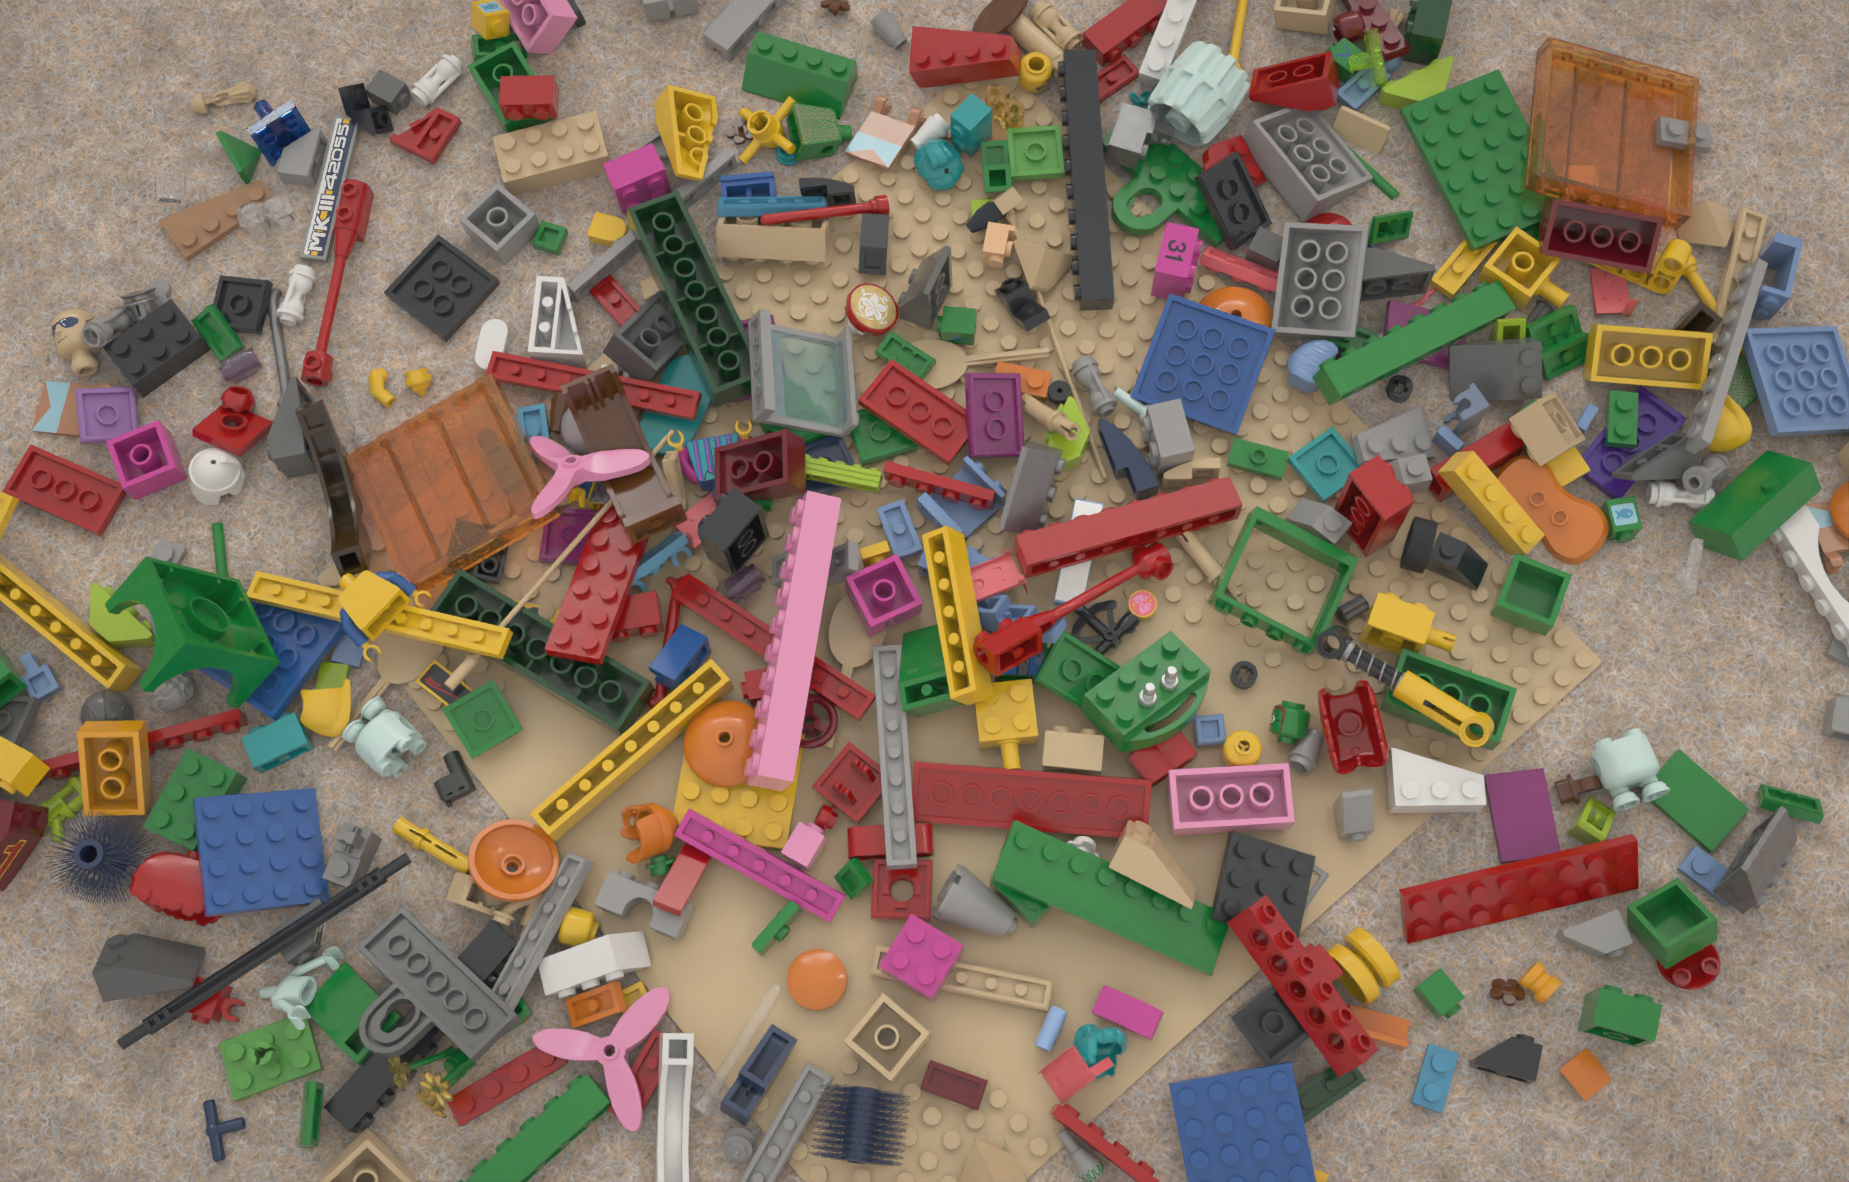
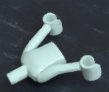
(298, 990)

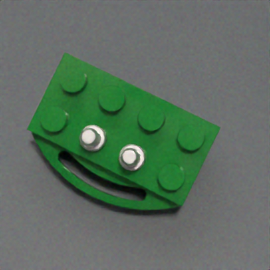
(1147, 693)

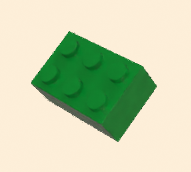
(487, 74)
(192, 778)

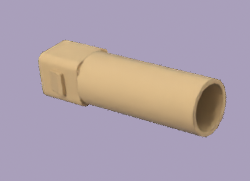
(1034, 40)

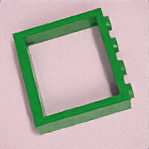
(1303, 542)

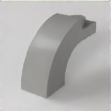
(843, 563)

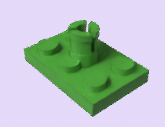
(269, 1057)

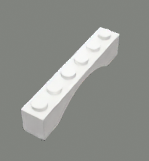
(1166, 40)
(1801, 552)
(673, 1106)

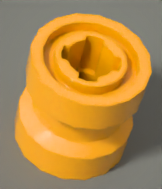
(1539, 982)

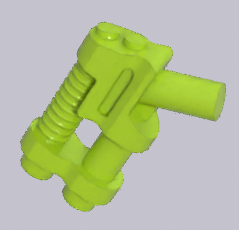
(60, 810)

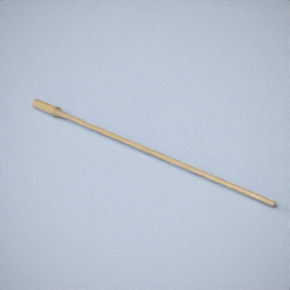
(1011, 217)
(472, 659)

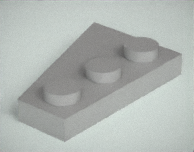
(1395, 439)

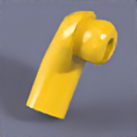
(376, 387)

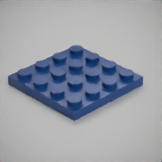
(1205, 362)
(300, 645)
(259, 851)
(1243, 1126)

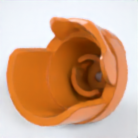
(653, 828)

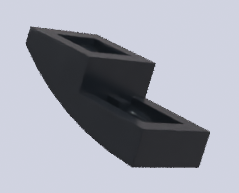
(836, 191)

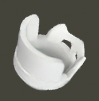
(213, 480)

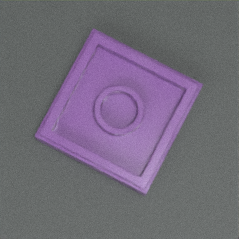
(105, 413)

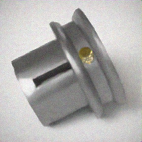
(140, 303)

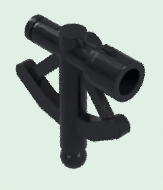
(1110, 636)

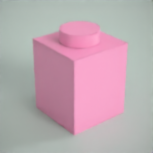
(804, 845)

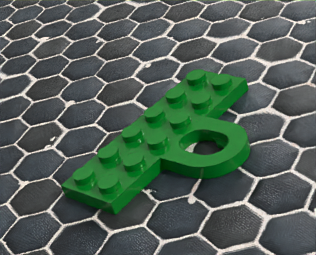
(1170, 178)

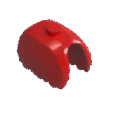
(1353, 728)
(172, 885)

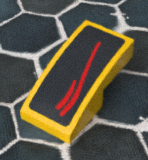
(433, 682)

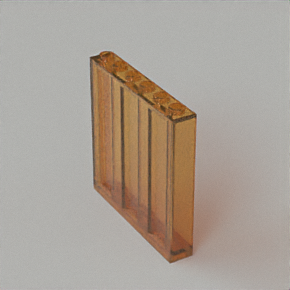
(1598, 134)
(452, 484)

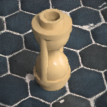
(1048, 18)

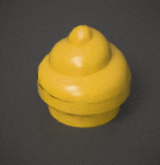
(418, 380)

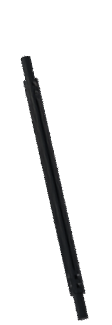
(264, 951)

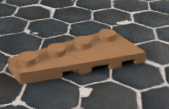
(211, 220)

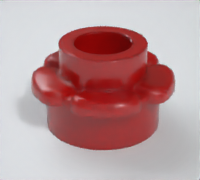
(826, 817)

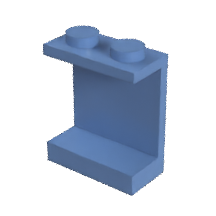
(1782, 255)
(961, 515)

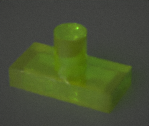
(1371, 59)

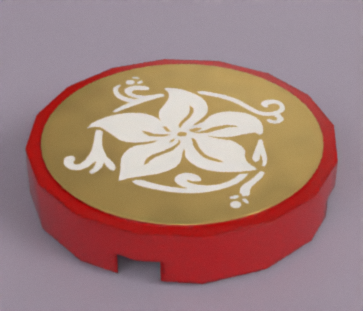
(871, 309)

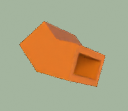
(1585, 1073)

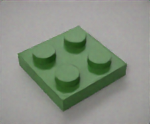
(1035, 153)

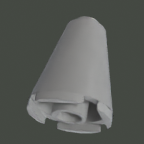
(973, 905)

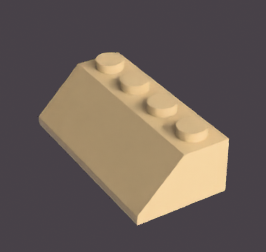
(782, 242)

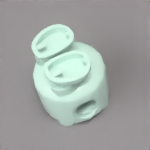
(383, 738)
(1626, 765)

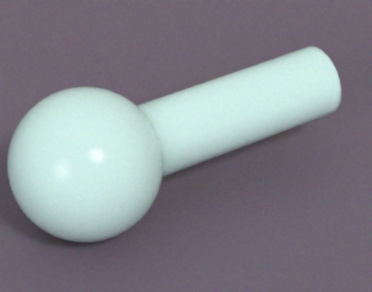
(1132, 403)

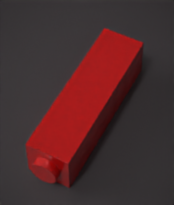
(1492, 449)

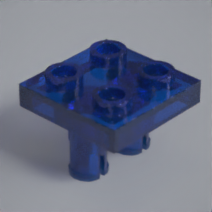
(276, 129)

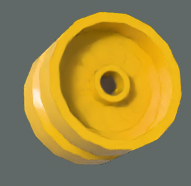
(1365, 965)

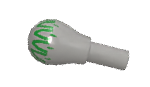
(1087, 1165)

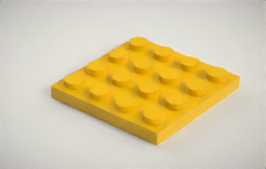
(747, 810)

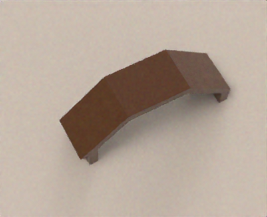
(610, 424)

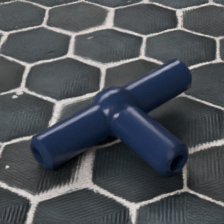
(215, 1129)

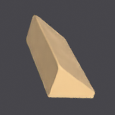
(1361, 129)

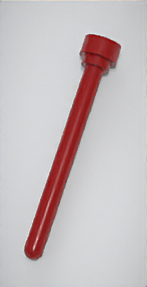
(878, 204)

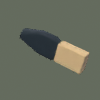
(993, 210)

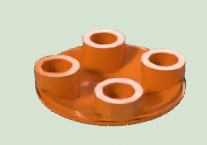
(816, 979)

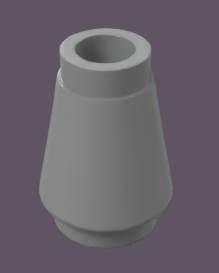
(888, 29)
(1306, 752)

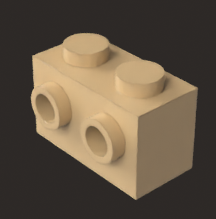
(1073, 750)

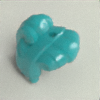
(933, 159)
(1099, 1043)

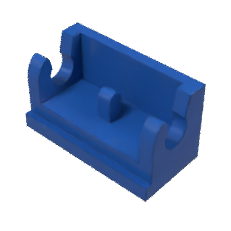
(749, 185)
(680, 657)

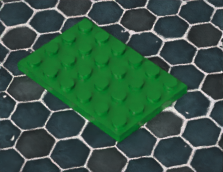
(1478, 157)

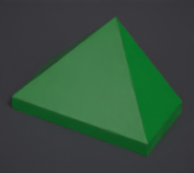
(242, 155)
(1390, 227)

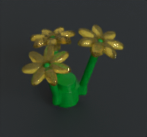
(455, 1065)

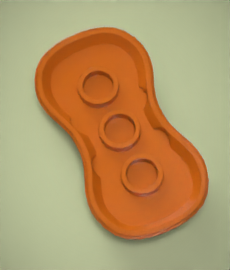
(1570, 524)

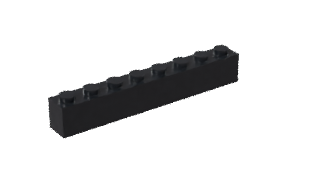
(372, 1082)

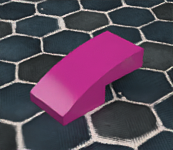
(1127, 1012)

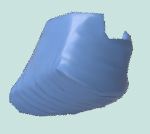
(1305, 363)

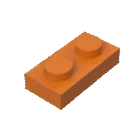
(1033, 381)
(596, 1004)

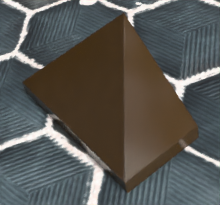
(1699, 319)

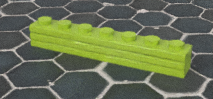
(843, 475)

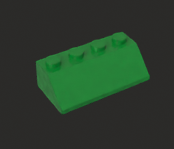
(806, 74)

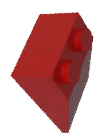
(1298, 84)

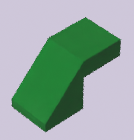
(996, 166)

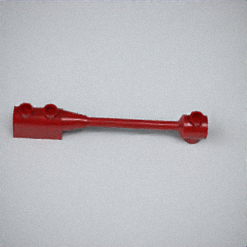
(348, 228)
(1022, 638)

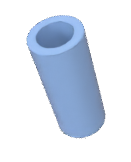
(1051, 1028)

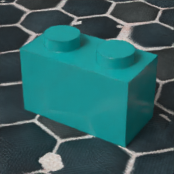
(970, 125)
(277, 742)

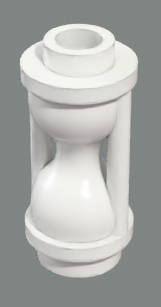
(429, 88)
(300, 283)
(1666, 493)

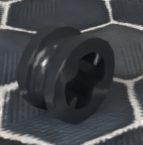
(1408, 387)
(1251, 679)

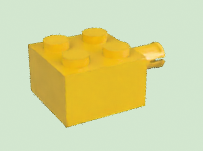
(1523, 271)
(1400, 625)
(1008, 720)

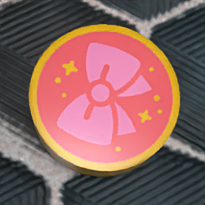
(1142, 604)

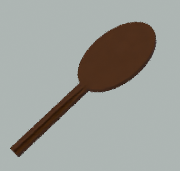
(999, 16)

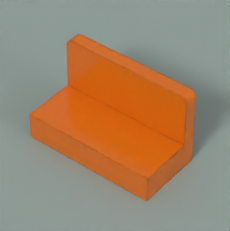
(1382, 1027)

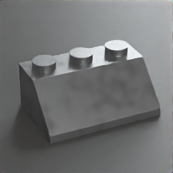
(1031, 488)
(1758, 863)

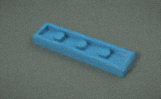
(766, 205)

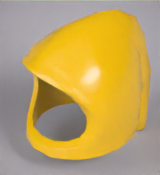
(1732, 428)
(327, 709)

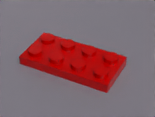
(917, 411)
(65, 490)

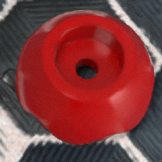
(238, 399)

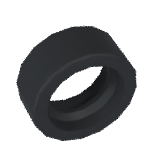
(1418, 545)

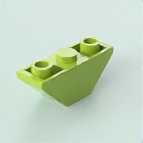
(1417, 84)
(1072, 450)
(121, 629)

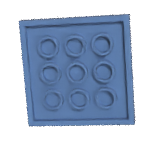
(1800, 379)

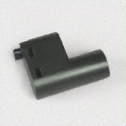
(457, 783)

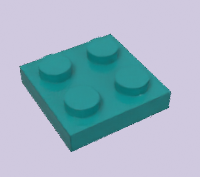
(1324, 464)

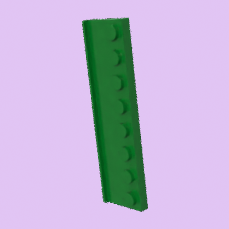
(1107, 899)

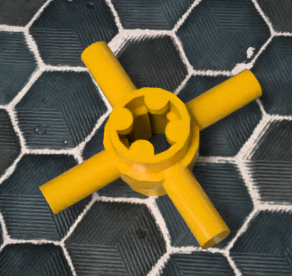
(766, 130)

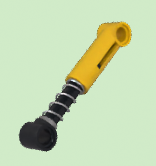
(1409, 688)

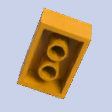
(115, 767)

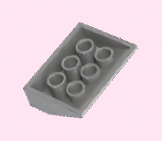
(1304, 161)
(1319, 281)

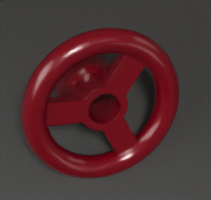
(818, 726)

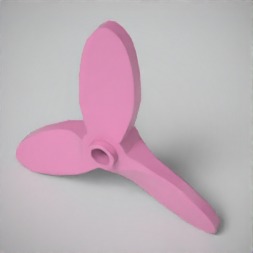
(576, 469)
(628, 1033)

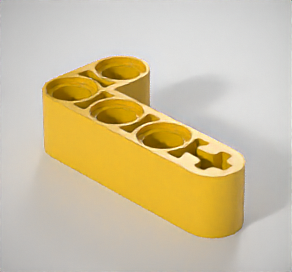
(1665, 270)

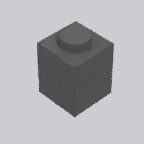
(388, 91)
(1265, 249)

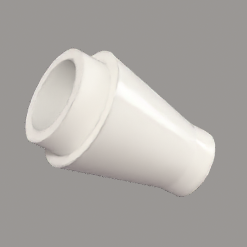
(932, 128)

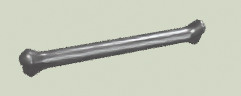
(278, 342)

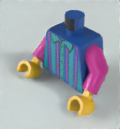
(698, 456)

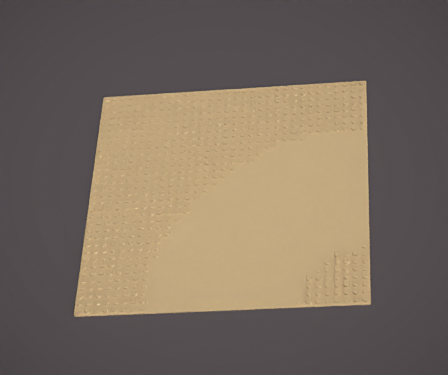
(714, 969)

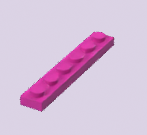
(759, 865)

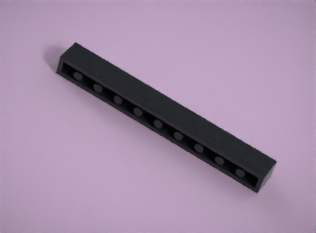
(1087, 180)

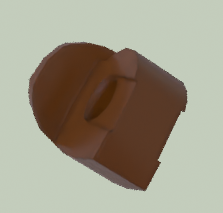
(1569, 790)

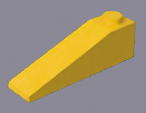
(686, 129)

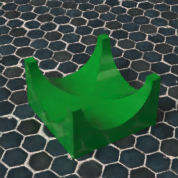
(198, 624)

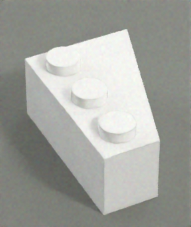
(553, 325)
(1431, 786)
(593, 962)

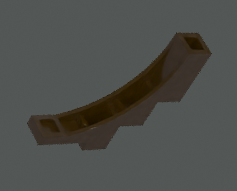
(349, 536)

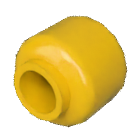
(1035, 72)
(1244, 740)
(577, 927)

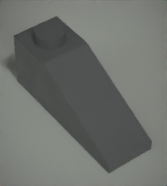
(1661, 461)

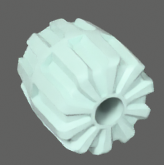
(1199, 93)

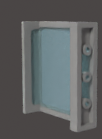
(802, 378)

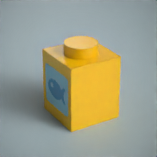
(490, 19)

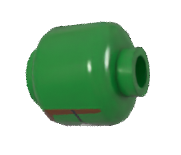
(1289, 722)

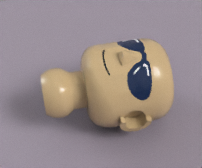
(68, 340)

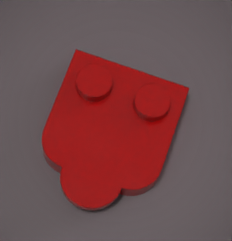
(1222, 149)

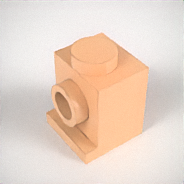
(997, 244)

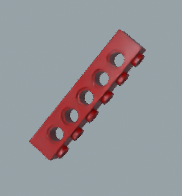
(1303, 986)

